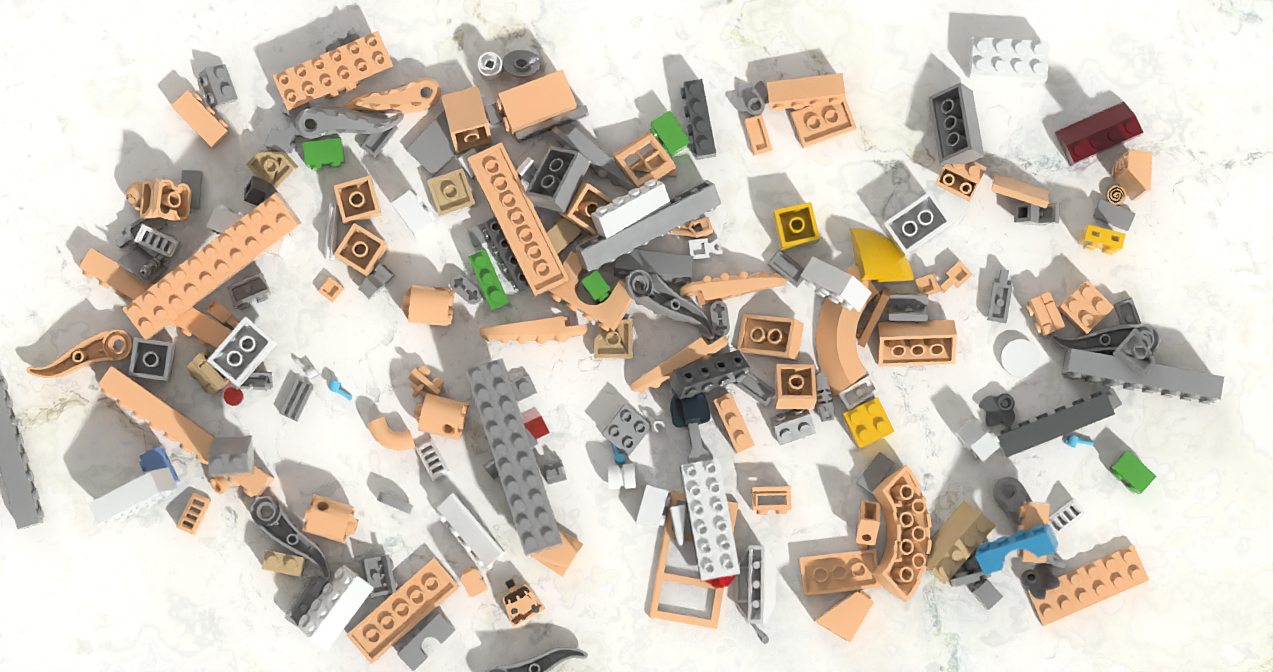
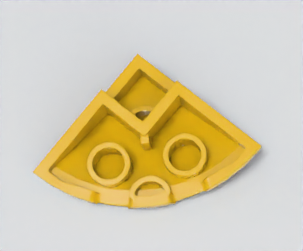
(878, 258)

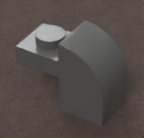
(258, 191)

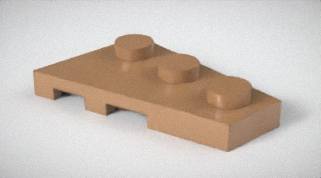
(873, 316)

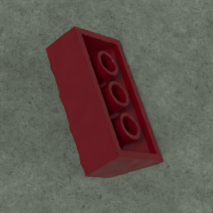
(1098, 133)

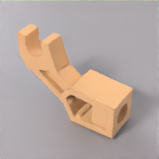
(688, 231)
(222, 314)

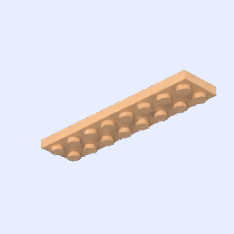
(517, 219)

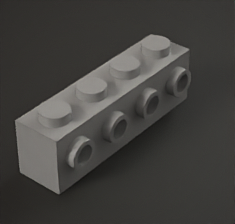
(669, 267)

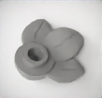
(749, 96)

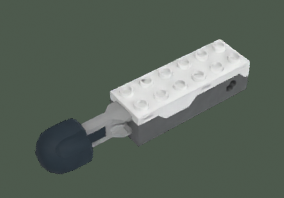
(705, 498)

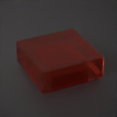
(537, 427)

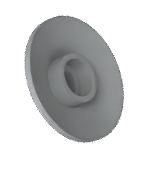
(521, 63)

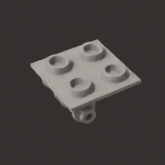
(143, 264)
(626, 430)

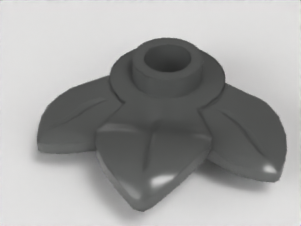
(996, 412)
(1043, 580)

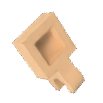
(956, 275)

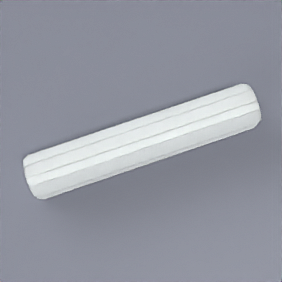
(331, 234)

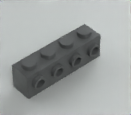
(699, 119)
(502, 248)
(709, 374)

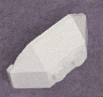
(756, 584)

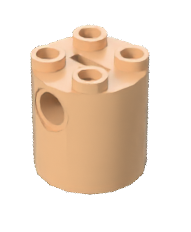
(428, 305)
(441, 416)
(330, 519)

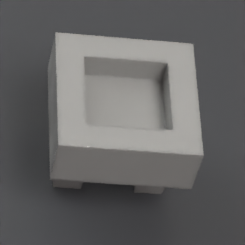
(555, 472)

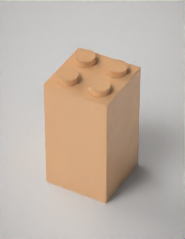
(535, 102)

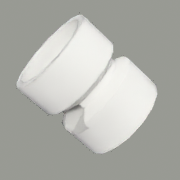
(490, 66)
(621, 476)

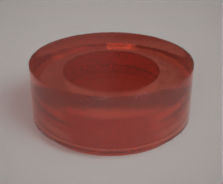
(233, 397)

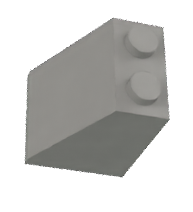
(231, 456)

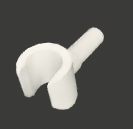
(311, 372)
(652, 421)

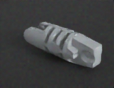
(824, 399)

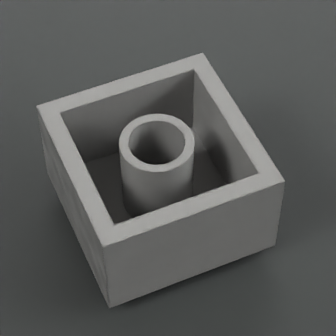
(152, 359)

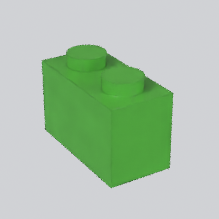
(670, 134)
(324, 153)
(596, 287)
(1132, 472)

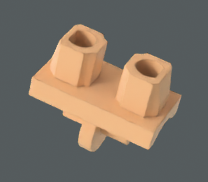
(422, 384)

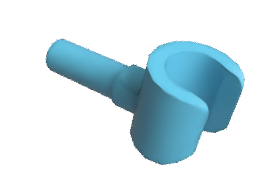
(334, 386)
(1073, 440)
(618, 457)

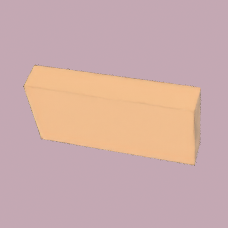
(757, 135)

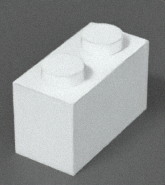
(652, 507)

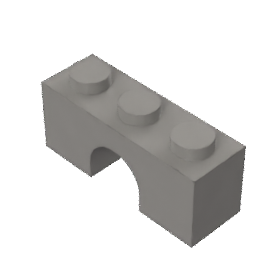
(284, 140)
(412, 652)

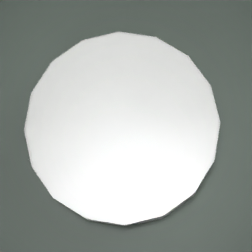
(1019, 358)

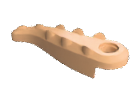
(399, 100)
(732, 286)
(536, 330)
(88, 352)
(693, 353)

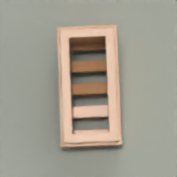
(197, 523)

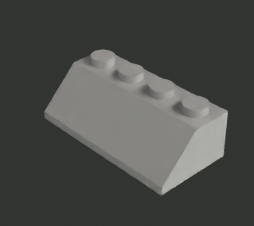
(956, 125)

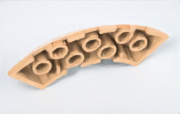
(837, 340)
(907, 533)

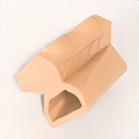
(165, 200)
(562, 556)

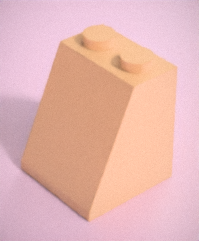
(467, 119)
(846, 615)

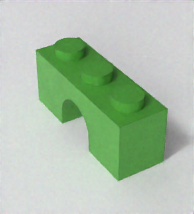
(488, 280)

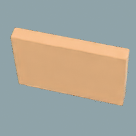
(822, 122)
(1020, 190)

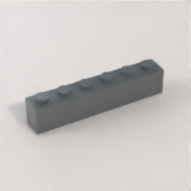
(1056, 425)

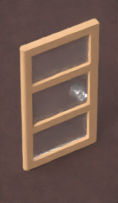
(677, 584)

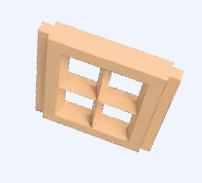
(635, 146)

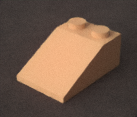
(583, 204)
(770, 336)

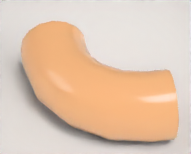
(389, 438)

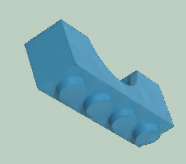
(1038, 540)

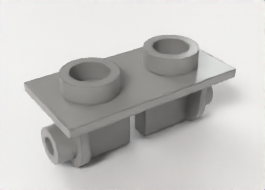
(258, 381)

